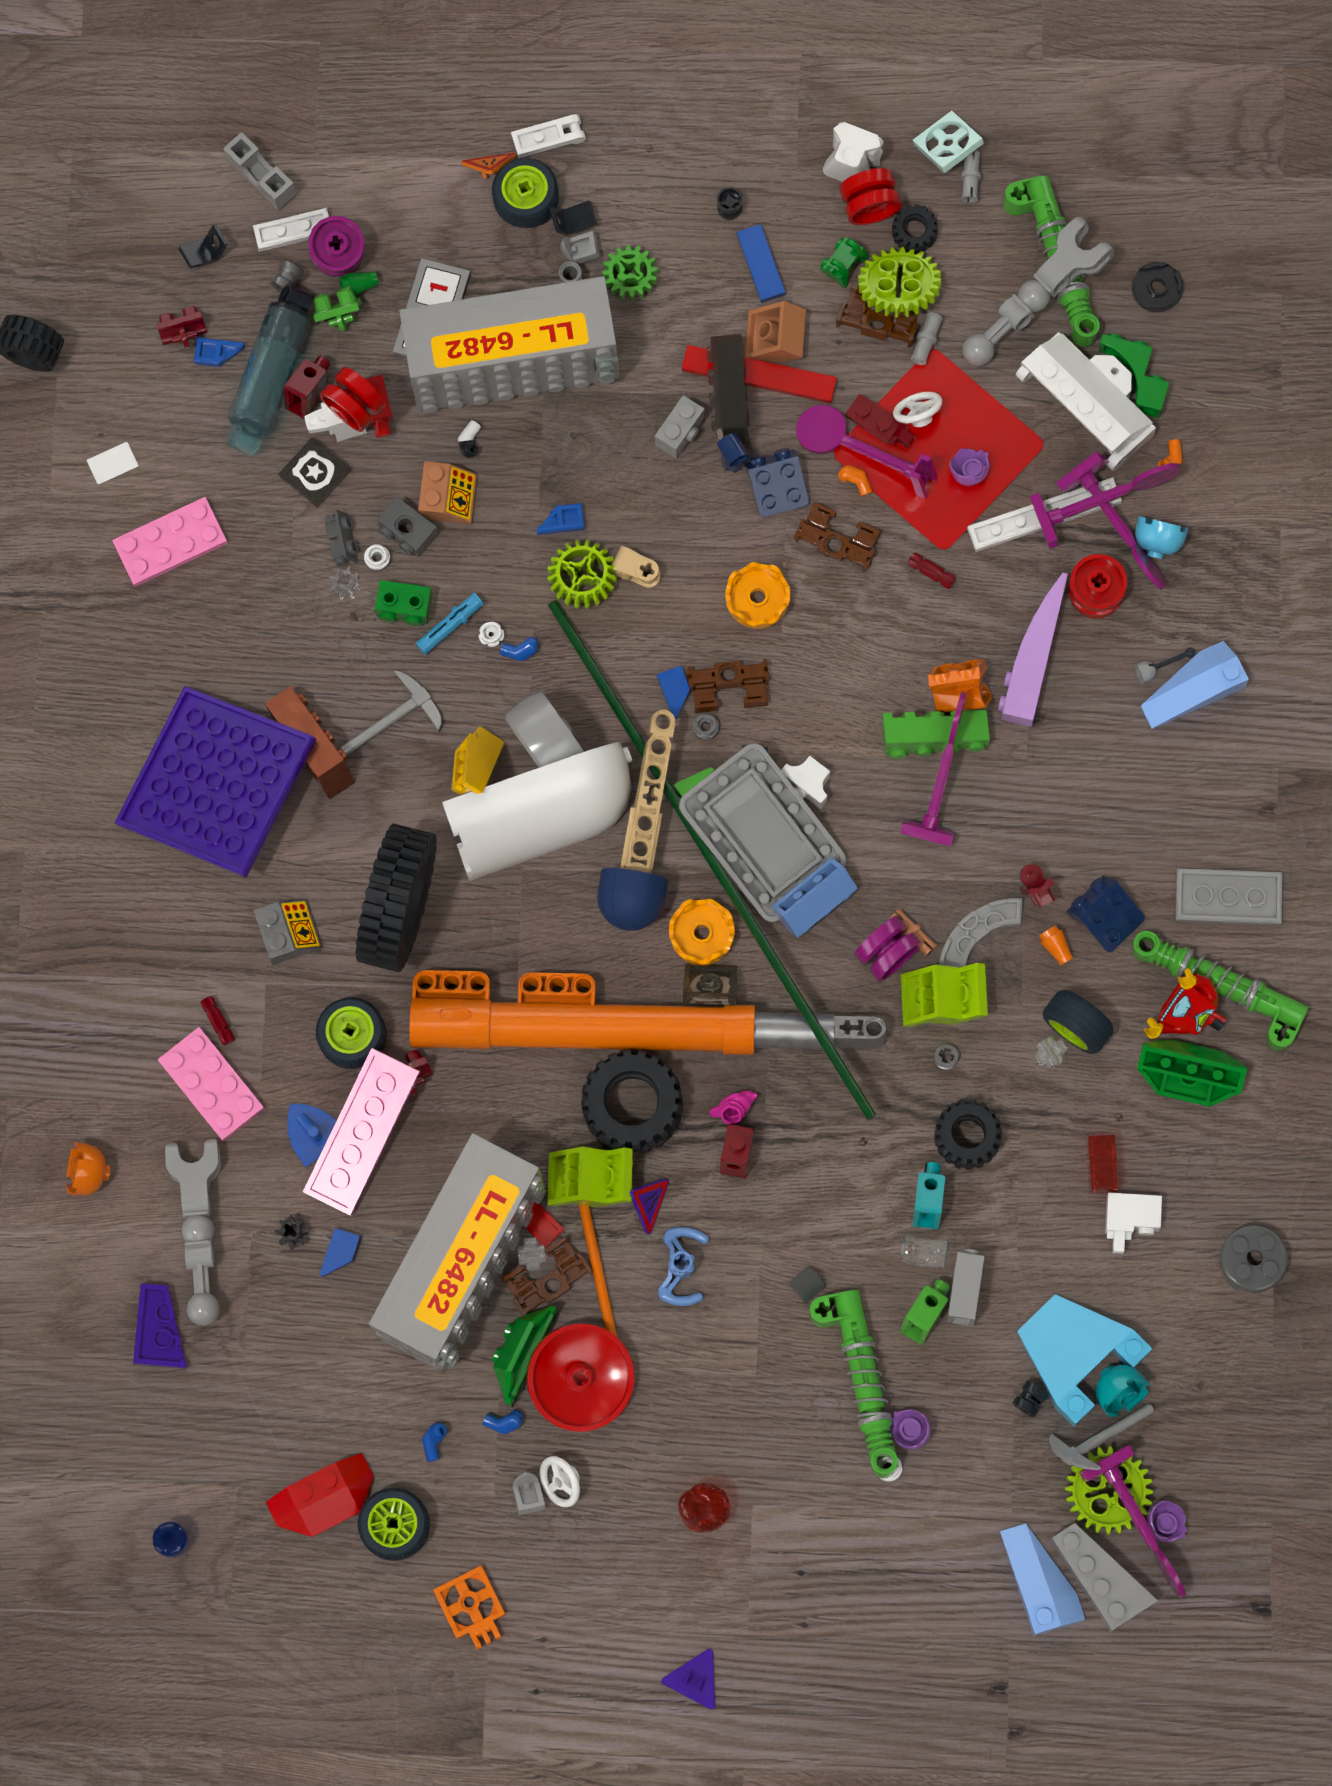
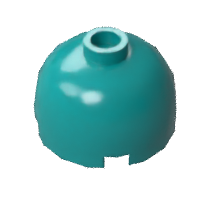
(1120, 1388)

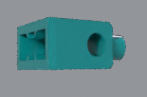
(929, 1197)

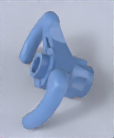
(680, 1265)

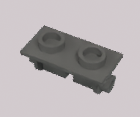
(340, 527)

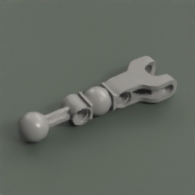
(1034, 295)
(197, 1228)

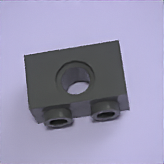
(401, 514)

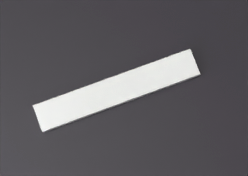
(1025, 521)

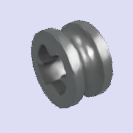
(938, 1059)

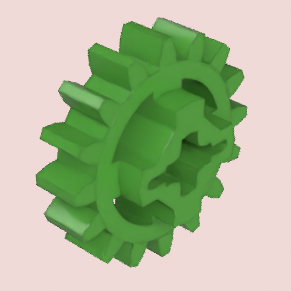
(630, 261)

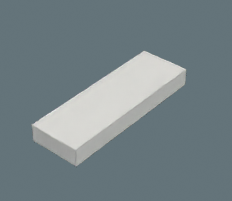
(287, 230)

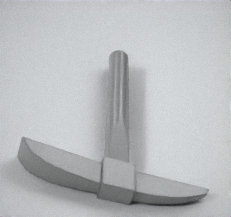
(418, 699)
(1074, 1456)

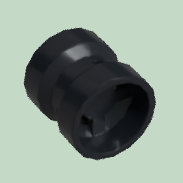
(729, 197)
(1030, 1399)

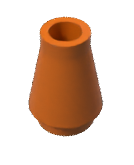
(1056, 944)

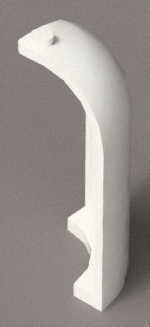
(541, 810)

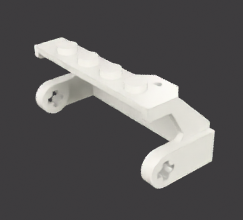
(1094, 393)

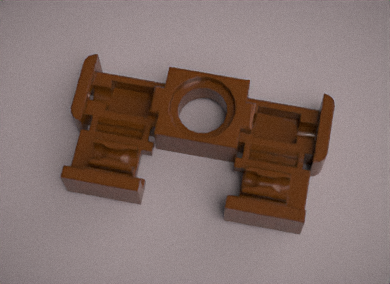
(855, 317)
(855, 552)
(750, 674)
(532, 1297)

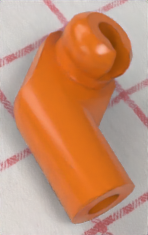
(1175, 453)
(856, 476)

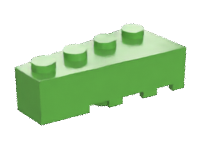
(931, 733)

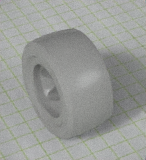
(542, 730)

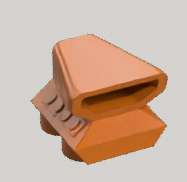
(951, 679)

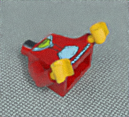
(1188, 1008)

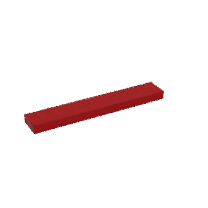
(769, 376)

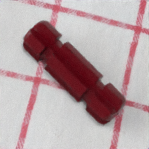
(931, 570)
(217, 1020)

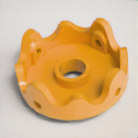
(755, 578)
(696, 914)

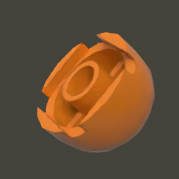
(86, 1170)

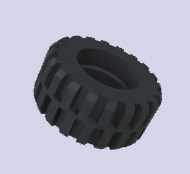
(625, 1067)

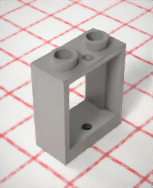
(965, 1288)

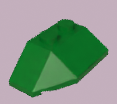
(1190, 1072)
(520, 1342)

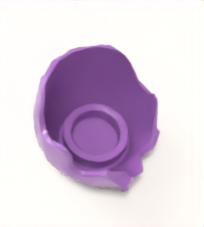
(970, 466)
(910, 1429)
(1167, 1521)

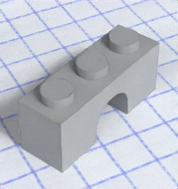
(253, 167)

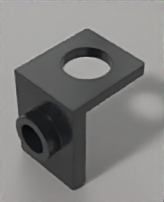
(574, 218)
(204, 250)

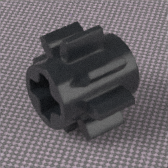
(290, 1239)

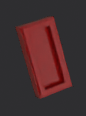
(544, 1226)

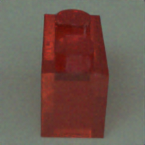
(1101, 1164)

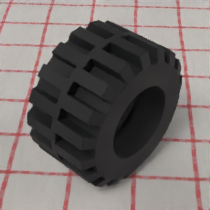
(29, 343)
(968, 1112)

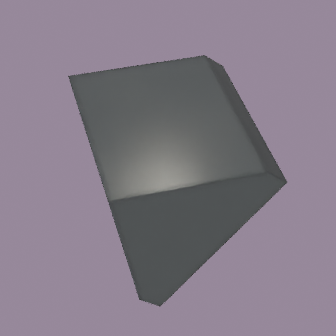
(807, 1284)

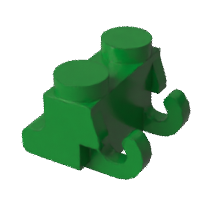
(845, 255)

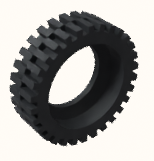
(396, 897)

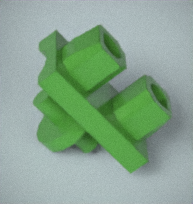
(326, 310)

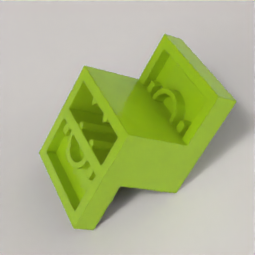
(944, 994)
(590, 1177)

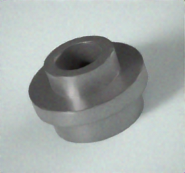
(705, 719)

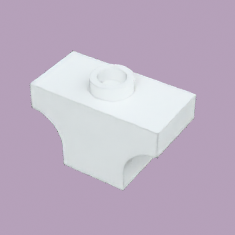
(809, 780)

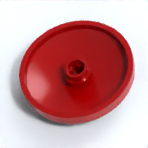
(580, 1377)

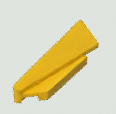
(475, 761)

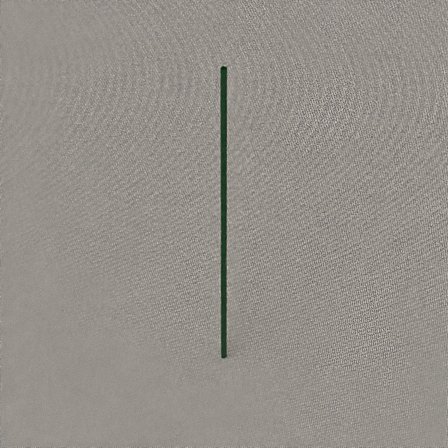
(717, 868)

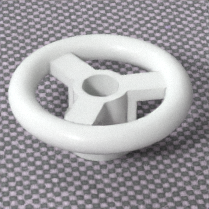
(920, 412)
(564, 1478)

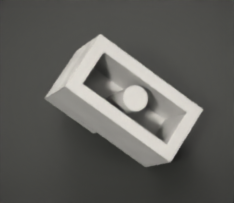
(326, 420)
(1131, 1213)

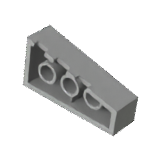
(1105, 1583)

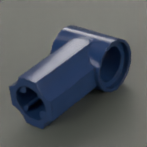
(732, 452)

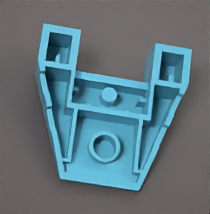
(1069, 1344)

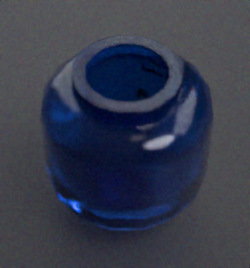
(170, 1539)

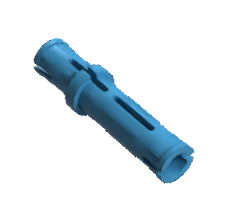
(457, 617)

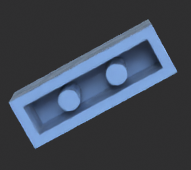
(814, 897)

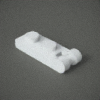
(548, 136)

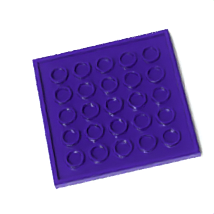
(215, 781)

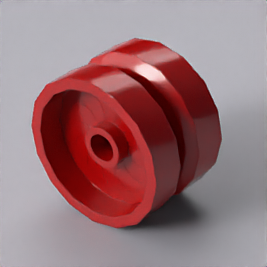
(870, 196)
(352, 399)
(1100, 571)

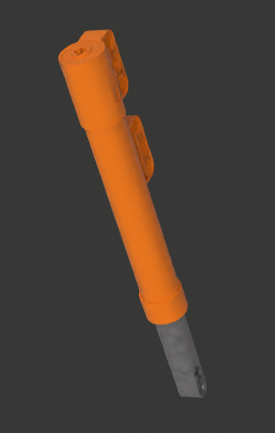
(574, 1020)

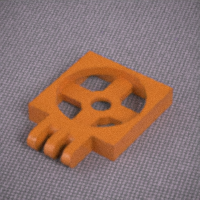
(480, 1626)

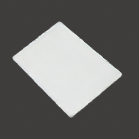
(112, 463)

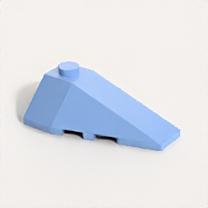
(1201, 681)
(1043, 1588)

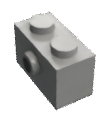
(680, 427)

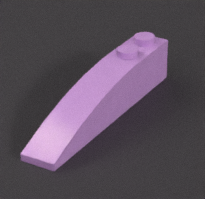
(1030, 664)

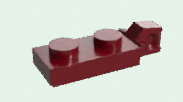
(878, 422)

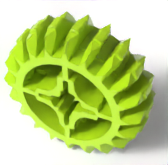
(572, 568)

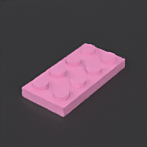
(170, 541)
(211, 1084)

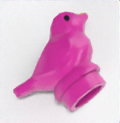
(734, 1107)

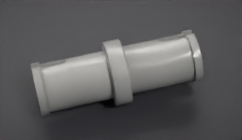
(971, 177)
(926, 338)

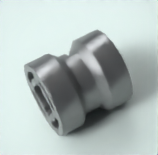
(289, 274)

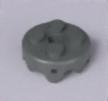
(1245, 1276)

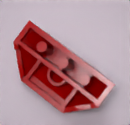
(323, 1497)

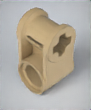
(632, 566)

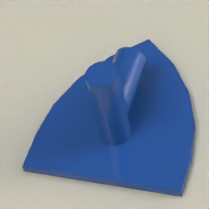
(308, 1131)

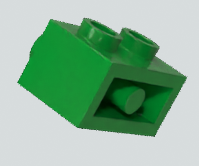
(403, 603)

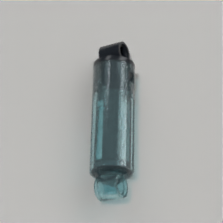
(269, 369)

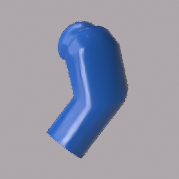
(522, 651)
(506, 1424)
(431, 1439)

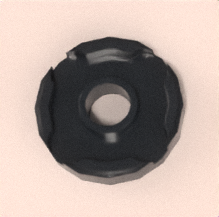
(1153, 300)

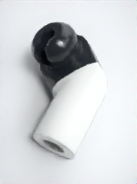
(466, 439)

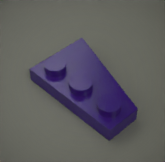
(156, 1330)

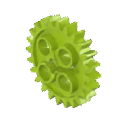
(918, 285)
(1115, 1514)

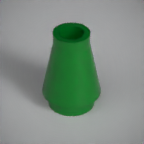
(359, 281)

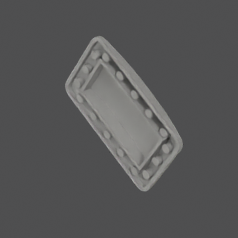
(758, 828)

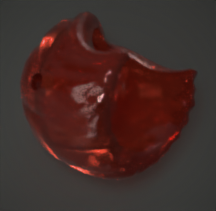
(712, 1503)

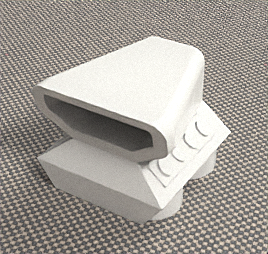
(853, 152)

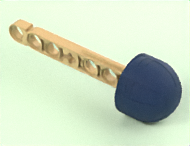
(631, 894)

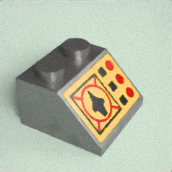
(287, 930)

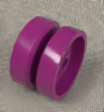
(336, 231)
(887, 948)

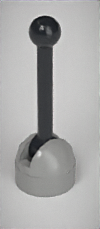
(1146, 670)

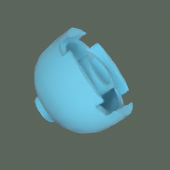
(1159, 537)

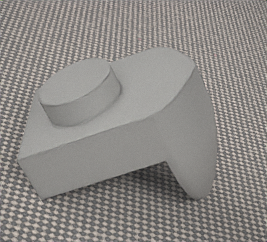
(580, 248)
(528, 1493)

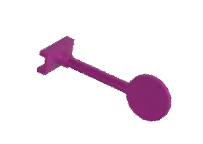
(824, 429)
(1084, 475)
(1146, 480)
(928, 828)
(1113, 1475)

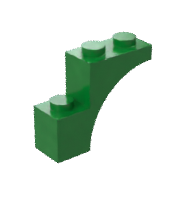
(1135, 358)

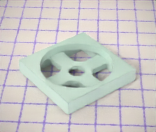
(937, 132)

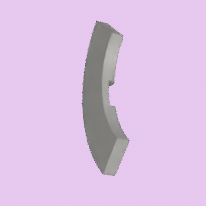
(976, 926)

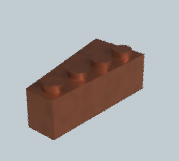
(324, 760)

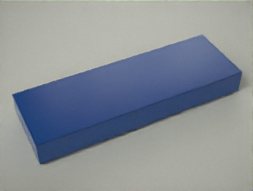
(760, 263)

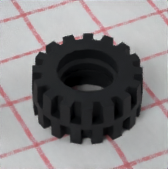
(914, 214)

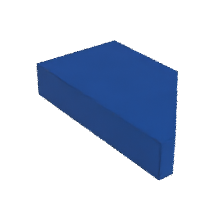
(215, 352)
(563, 519)
(674, 689)
(340, 1251)

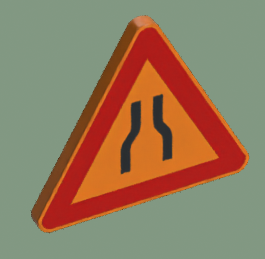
(489, 164)

